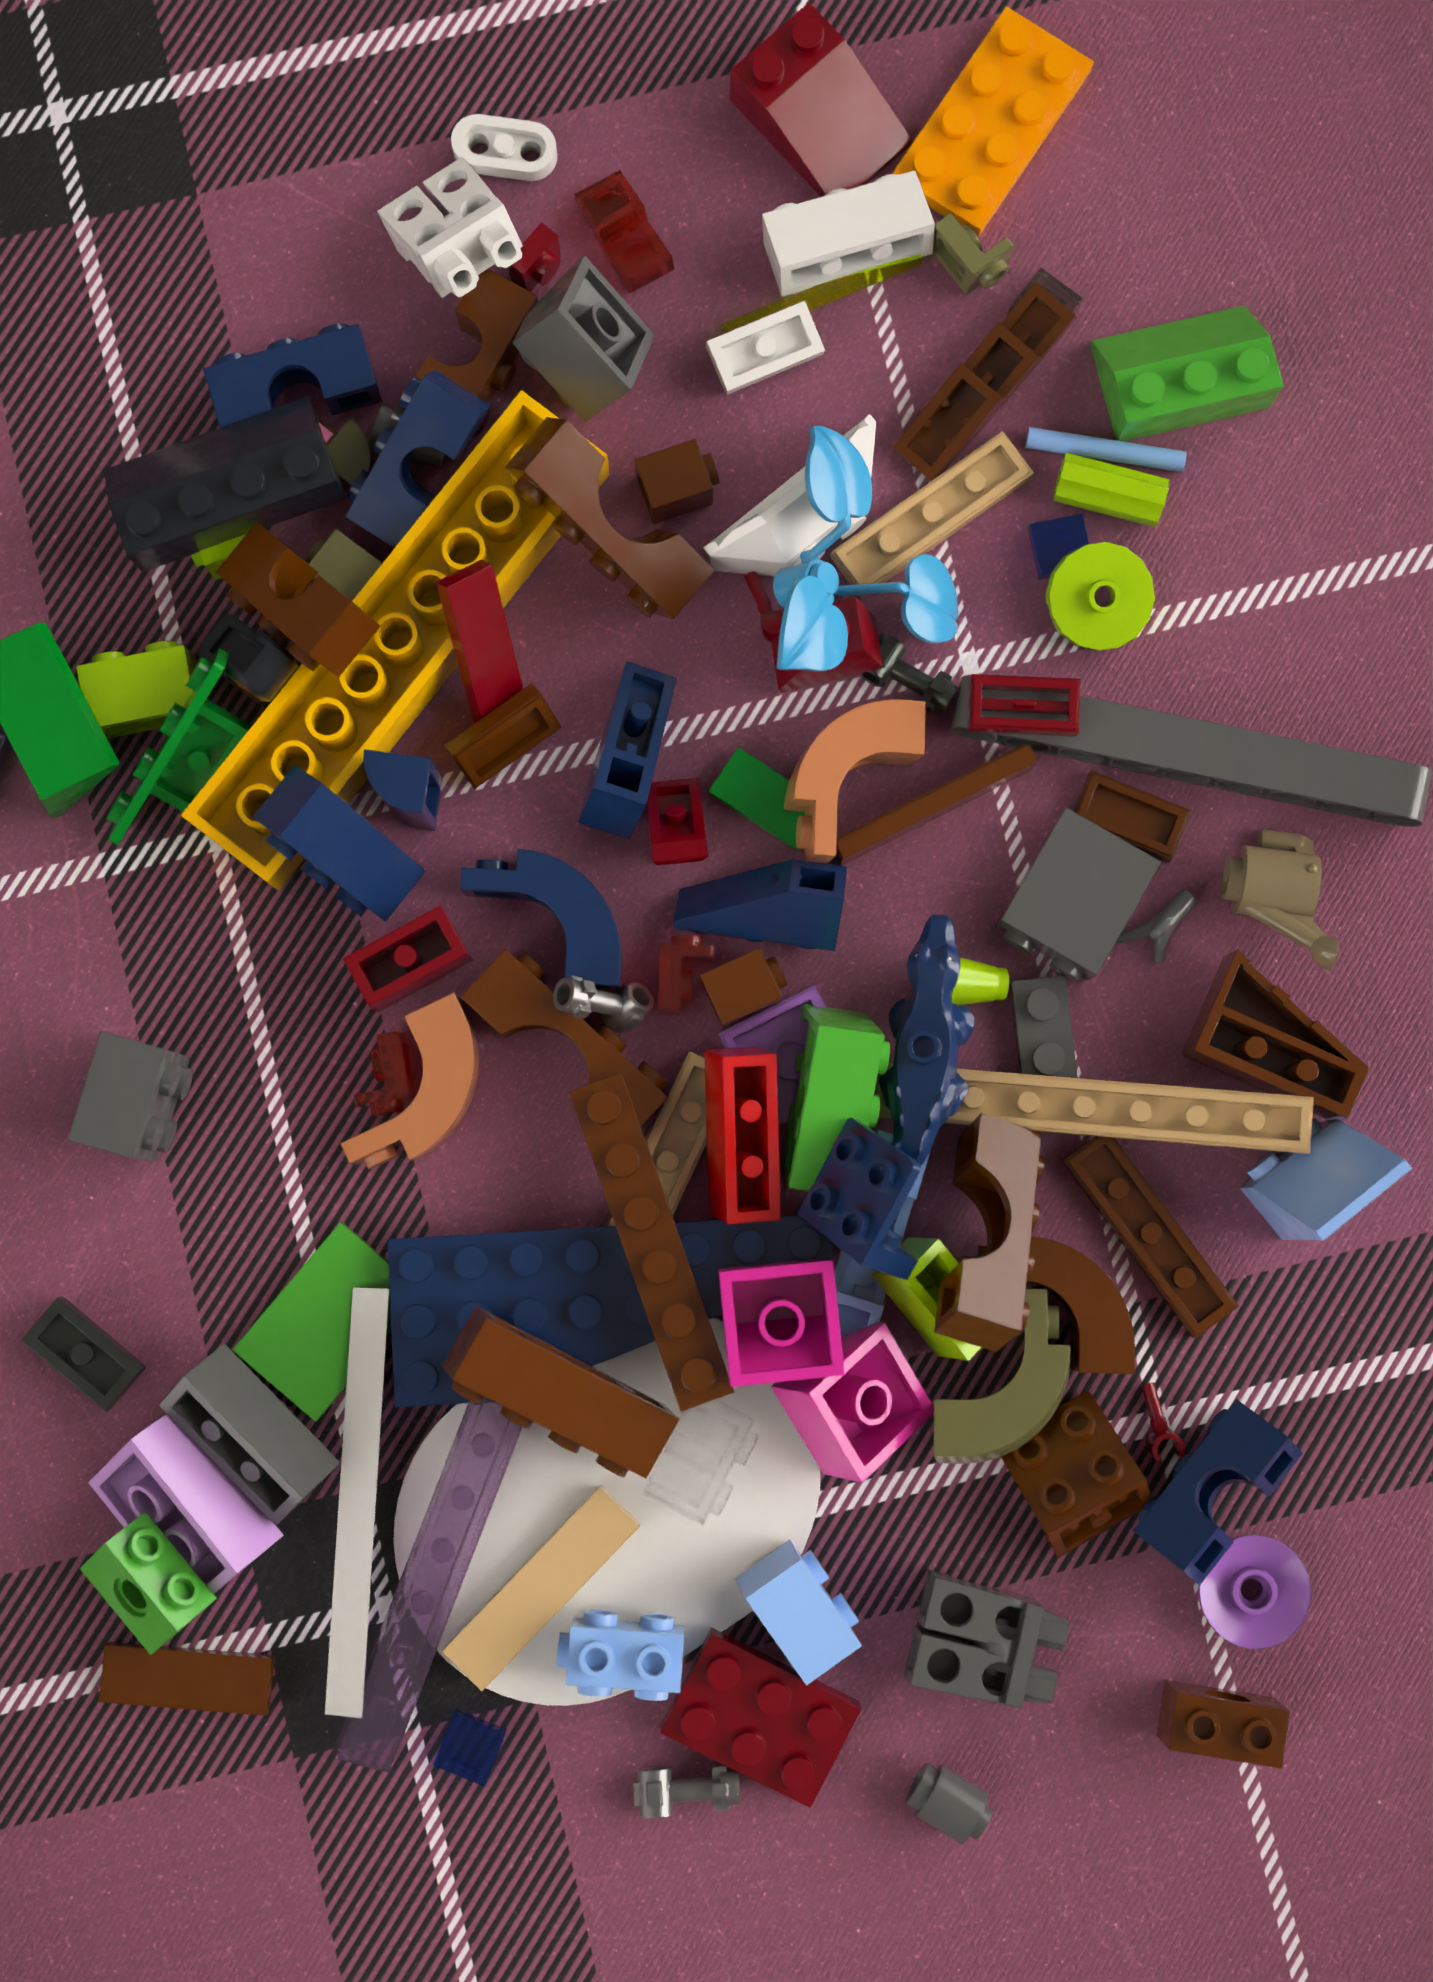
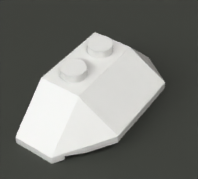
(782, 523)

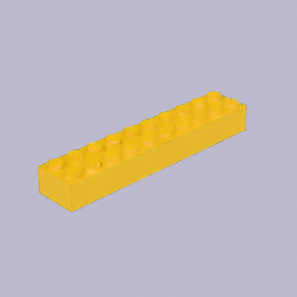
(330, 720)

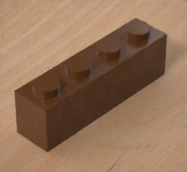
(558, 1393)

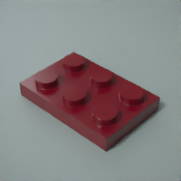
(760, 1717)

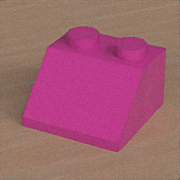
(781, 1321)
(861, 1416)

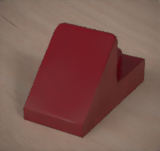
(676, 822)

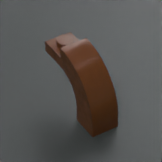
(1096, 1311)

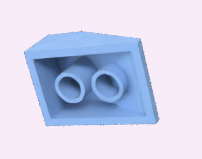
(1323, 1189)

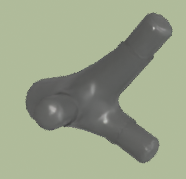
(1163, 924)

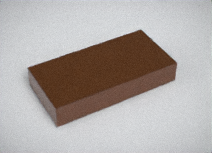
(503, 736)
(1133, 815)

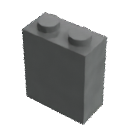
(1076, 896)

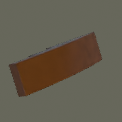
(984, 382)

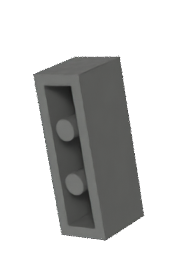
(249, 1433)

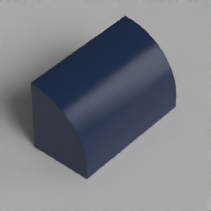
(406, 785)

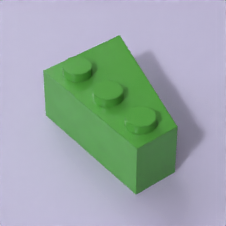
(834, 1084)

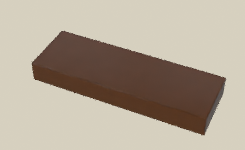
(187, 1679)

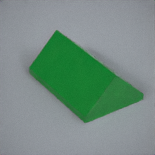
(50, 720)

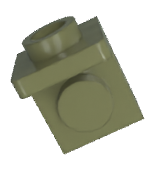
(962, 255)

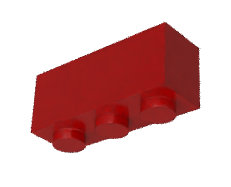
(742, 1135)

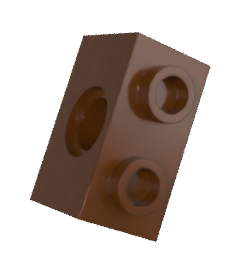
(1223, 1724)

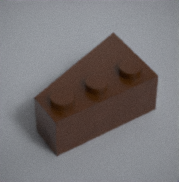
(1270, 1043)

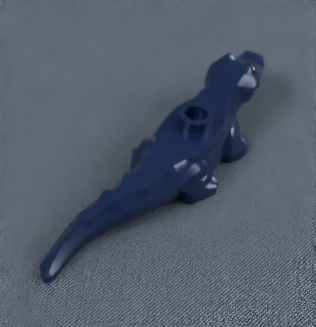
(928, 1031)

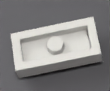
(765, 347)

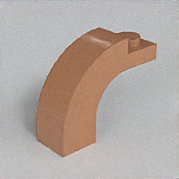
(867, 735)
(445, 1093)

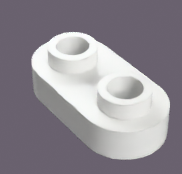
(507, 143)

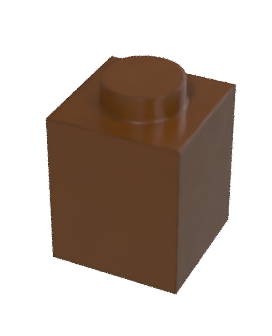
(676, 480)
(743, 987)

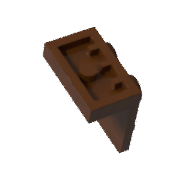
(1077, 1475)

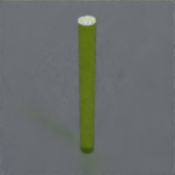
(829, 291)

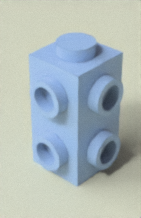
(623, 1654)

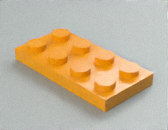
(994, 119)

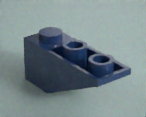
(775, 903)

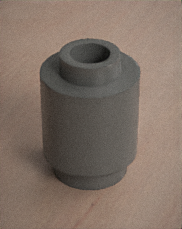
(949, 1803)

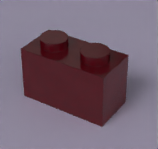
(407, 959)

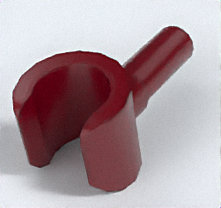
(769, 618)
(1160, 1429)

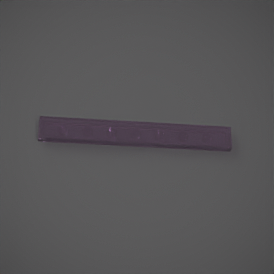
(429, 1585)

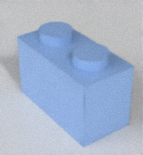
(799, 1612)

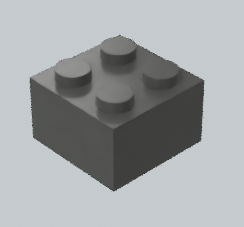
(131, 1098)

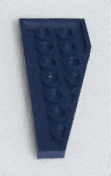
(555, 1285)

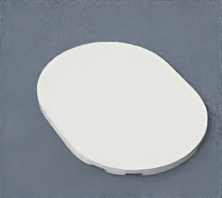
(662, 1567)

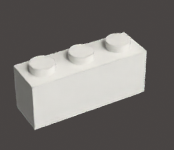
(847, 231)

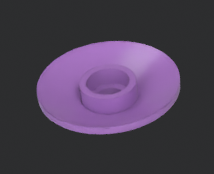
(1276, 1608)

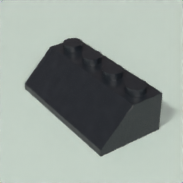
(222, 484)

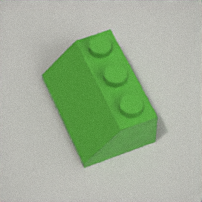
(1186, 373)

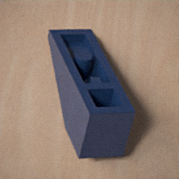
(628, 751)

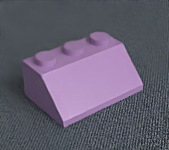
(188, 1501)

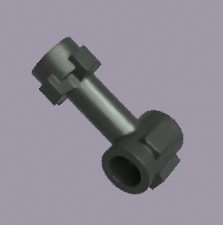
(936, 691)

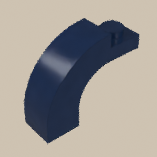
(589, 927)

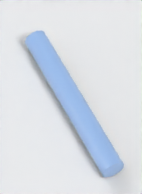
(1106, 449)

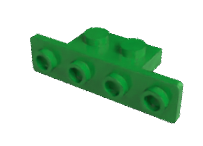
(193, 750)

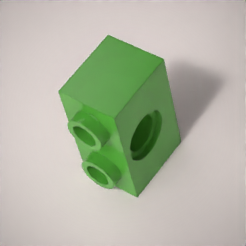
(147, 1583)

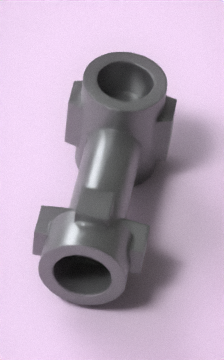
(619, 1010)
(657, 1792)

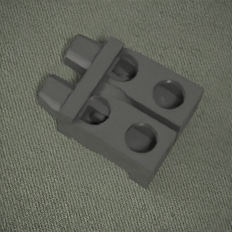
(1002, 1647)

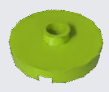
(1073, 590)

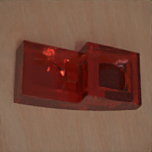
(624, 231)

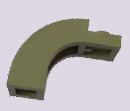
(1010, 1418)

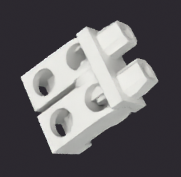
(455, 233)

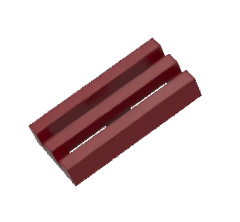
(976, 704)

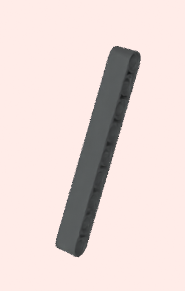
(1220, 757)

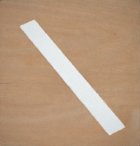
(357, 1503)

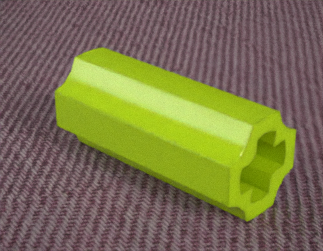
(1111, 490)

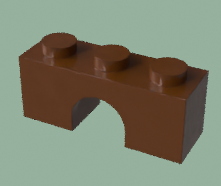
(493, 317)
(319, 620)

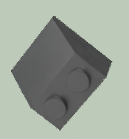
(584, 340)

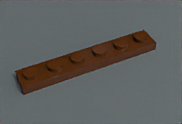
(651, 1242)

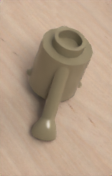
(1280, 889)

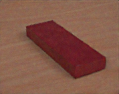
(480, 637)

